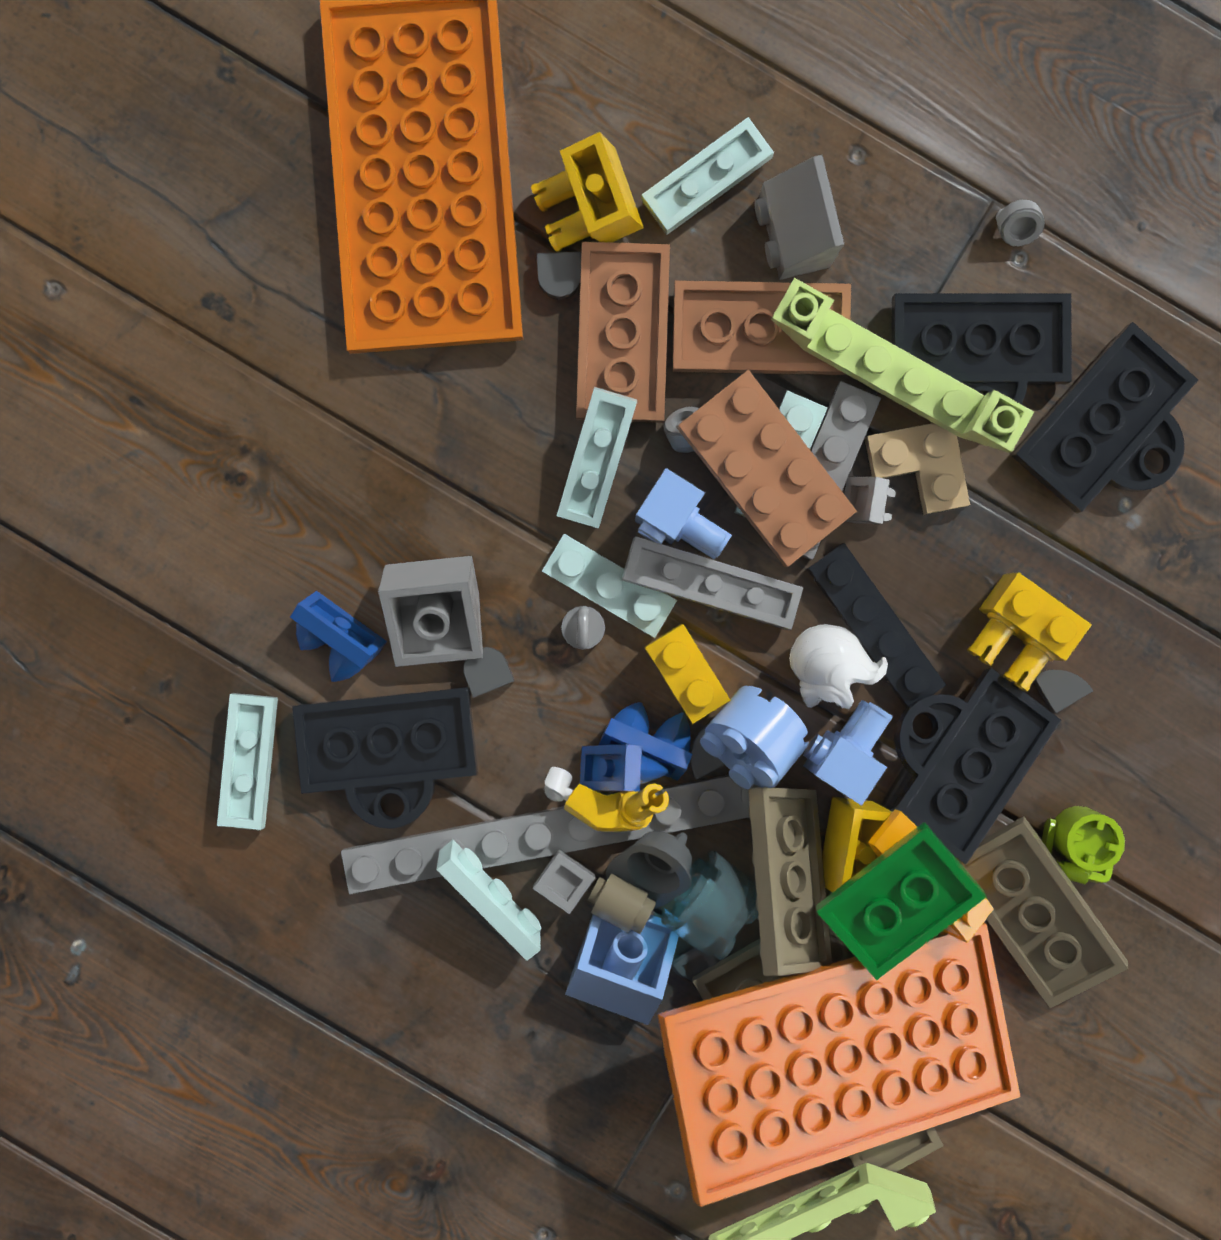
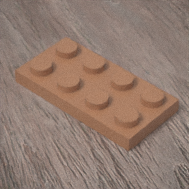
(624, 325)
(731, 328)
(766, 468)

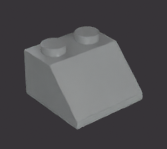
(799, 220)
(432, 611)

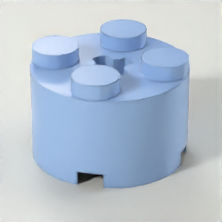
(755, 738)

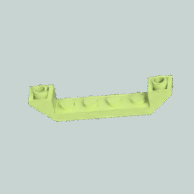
(898, 374)
(902, 1198)

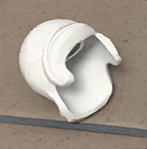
(828, 662)

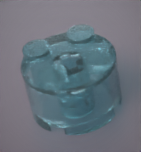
(713, 906)

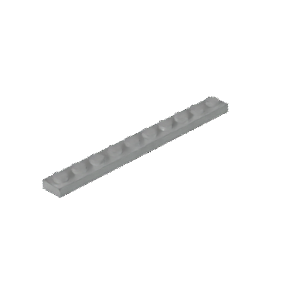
(535, 835)

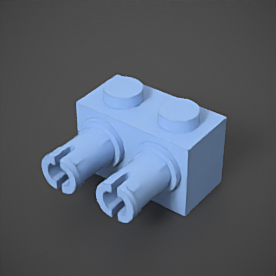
(672, 515)
(846, 756)

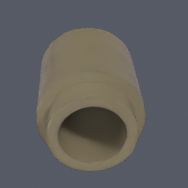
(621, 903)

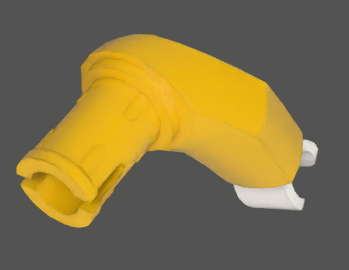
(606, 812)

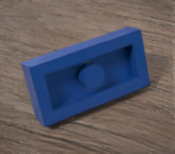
(326, 623)
(667, 746)
(617, 768)

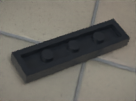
(875, 625)

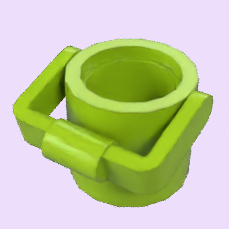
(1087, 841)

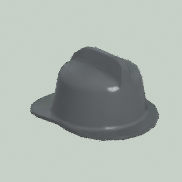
(656, 865)

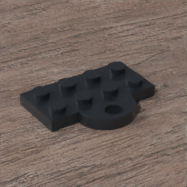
(989, 337)
(1111, 423)
(386, 748)
(969, 759)

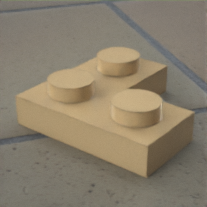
(929, 454)

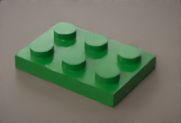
(900, 901)

